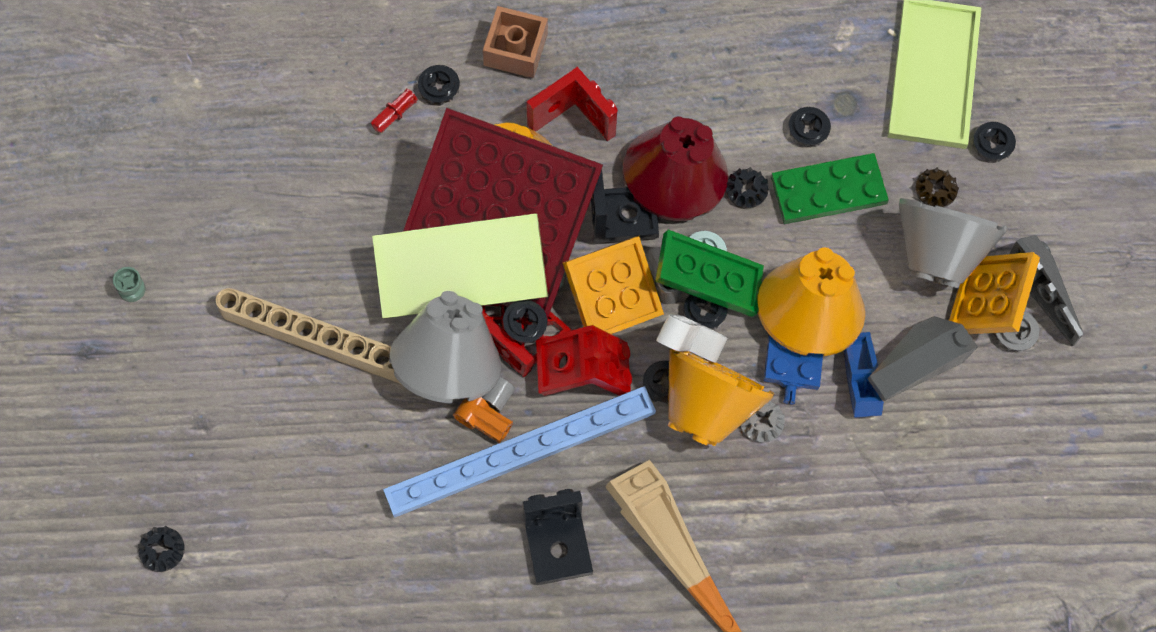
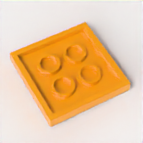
(614, 287)
(996, 294)

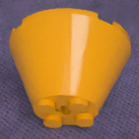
(812, 304)
(710, 397)

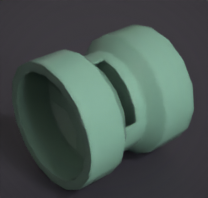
(127, 278)

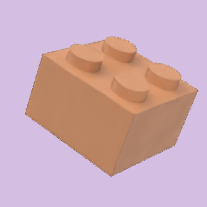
(515, 42)

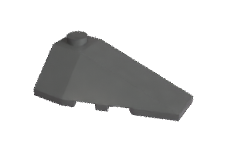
(1050, 290)
(921, 355)

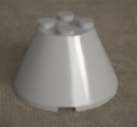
(945, 241)
(447, 351)

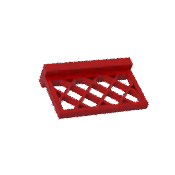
(511, 350)

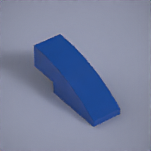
(860, 364)

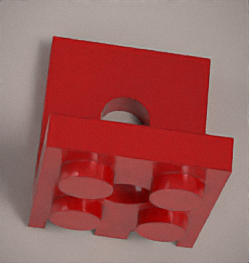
(569, 91)
(592, 358)

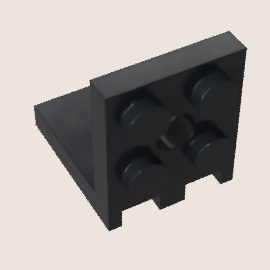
(608, 219)
(555, 522)

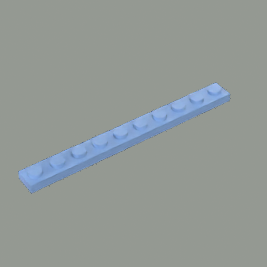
(519, 451)

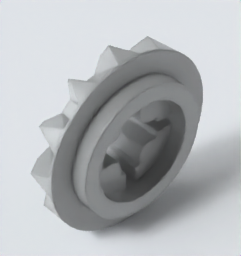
(1026, 339)
(765, 432)

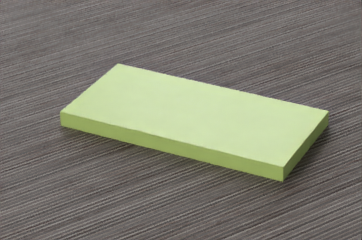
(935, 73)
(476, 260)

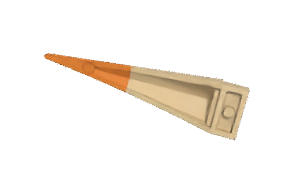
(656, 518)

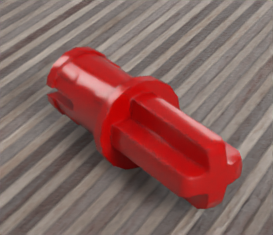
(394, 111)

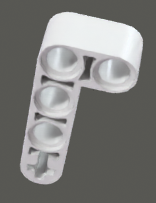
(691, 336)

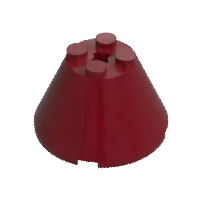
(676, 170)

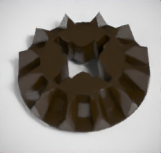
(942, 197)

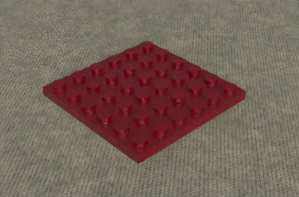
(496, 174)

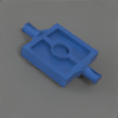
(792, 369)

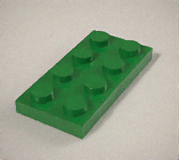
(829, 188)
(709, 273)

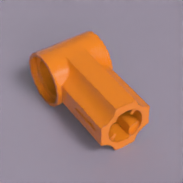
(485, 419)

